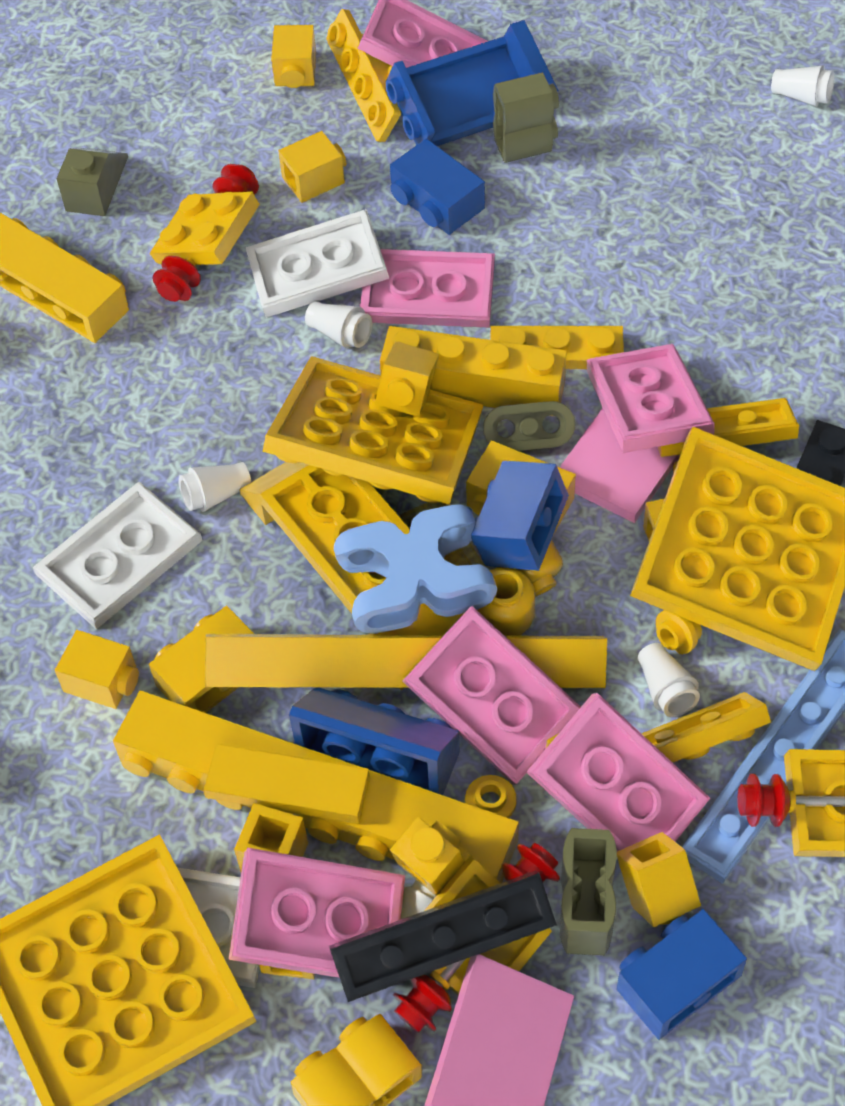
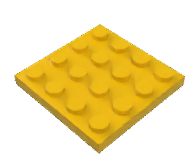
(338, 427)
(748, 549)
(114, 981)

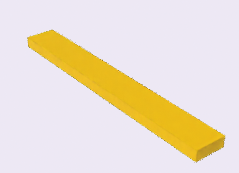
(377, 659)

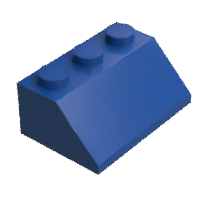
(376, 737)

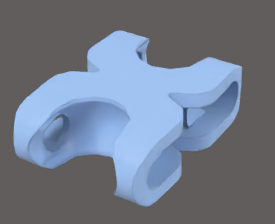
(414, 569)

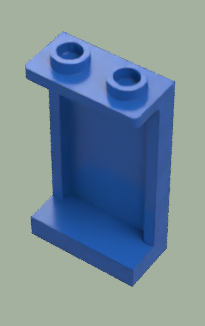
(455, 91)

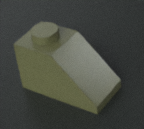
(90, 179)

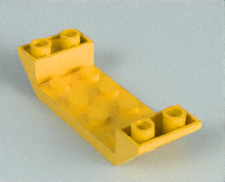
(314, 512)

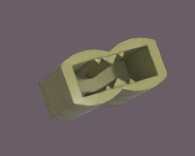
(524, 117)
(588, 891)

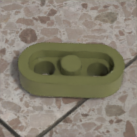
(528, 425)

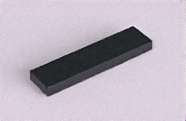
(442, 935)

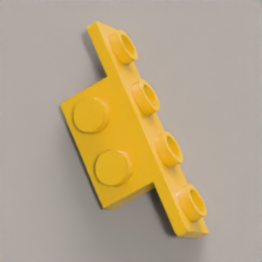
(364, 76)

